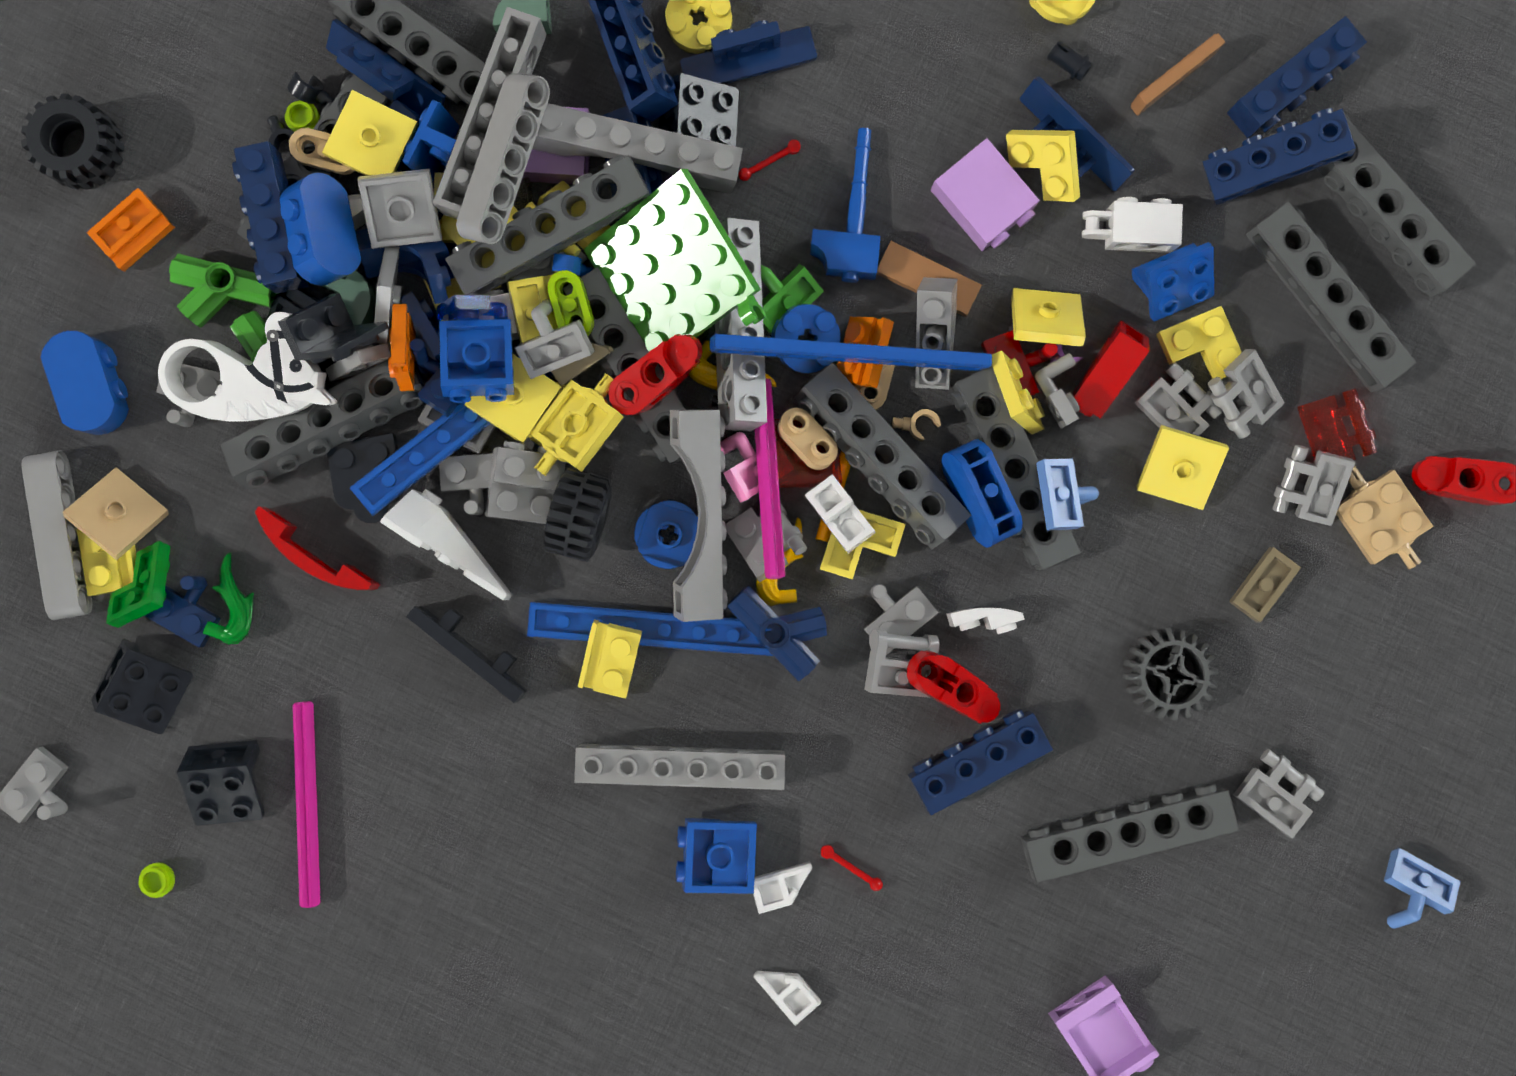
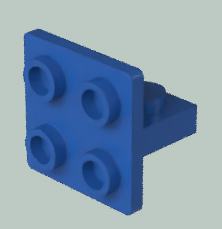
(432, 141)
(1177, 279)

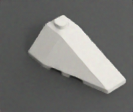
(432, 527)

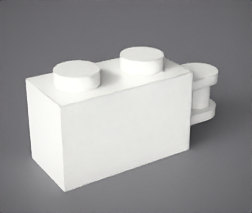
(1137, 225)

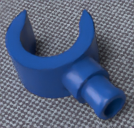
(570, 263)

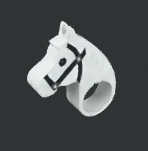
(249, 390)

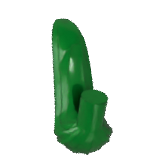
(239, 607)

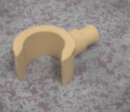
(908, 423)

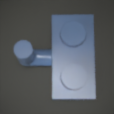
(1061, 494)
(1422, 883)

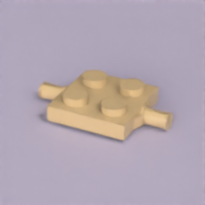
(1383, 517)

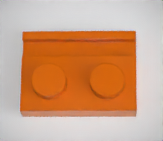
(130, 229)
(867, 332)
(402, 360)

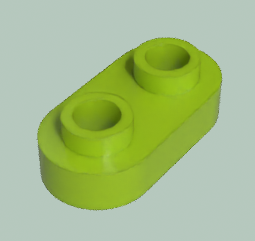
(572, 305)

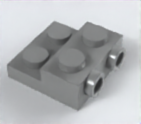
(519, 489)

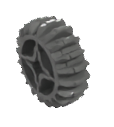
(1165, 686)

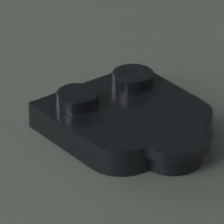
(352, 462)

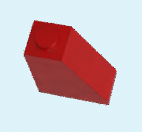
(1111, 369)

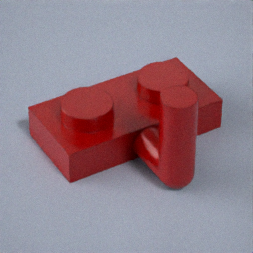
(1013, 350)

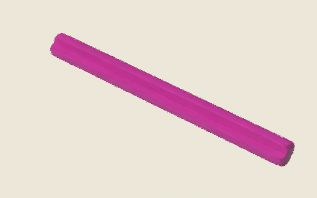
(769, 493)
(306, 804)

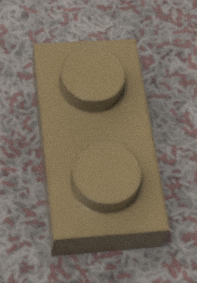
(1264, 584)

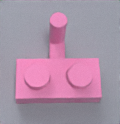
(744, 475)

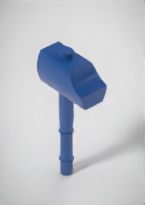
(851, 252)

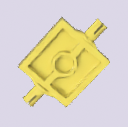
(576, 425)

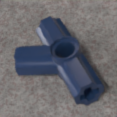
(794, 630)

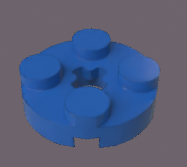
(820, 324)
(660, 517)

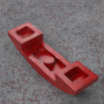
(279, 532)

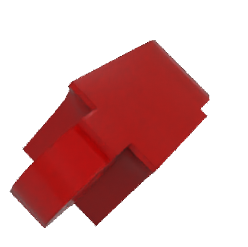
(676, 356)
(1442, 478)
(946, 675)

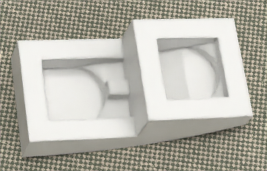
(840, 513)

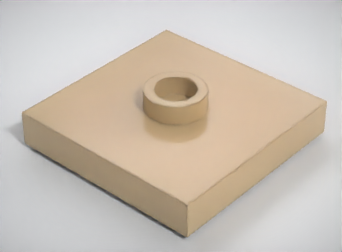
(115, 513)

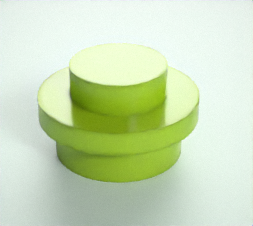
(301, 115)
(156, 880)

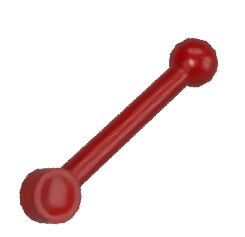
(793, 148)
(828, 852)

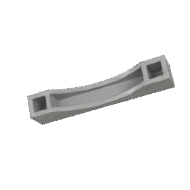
(588, 134)
(699, 586)

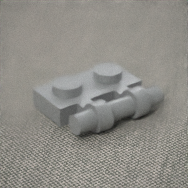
(1254, 389)
(1167, 408)
(1323, 487)
(747, 536)
(1273, 802)

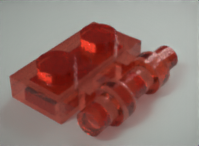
(1327, 430)

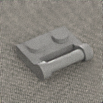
(890, 674)

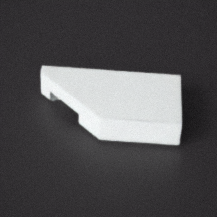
(779, 887)
(789, 993)

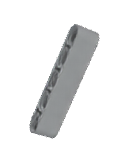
(503, 158)
(55, 539)

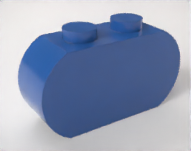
(320, 229)
(85, 382)
(983, 492)

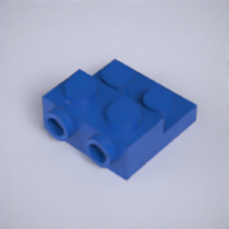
(476, 359)
(717, 856)

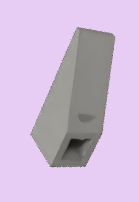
(935, 327)

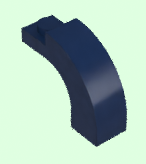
(420, 259)

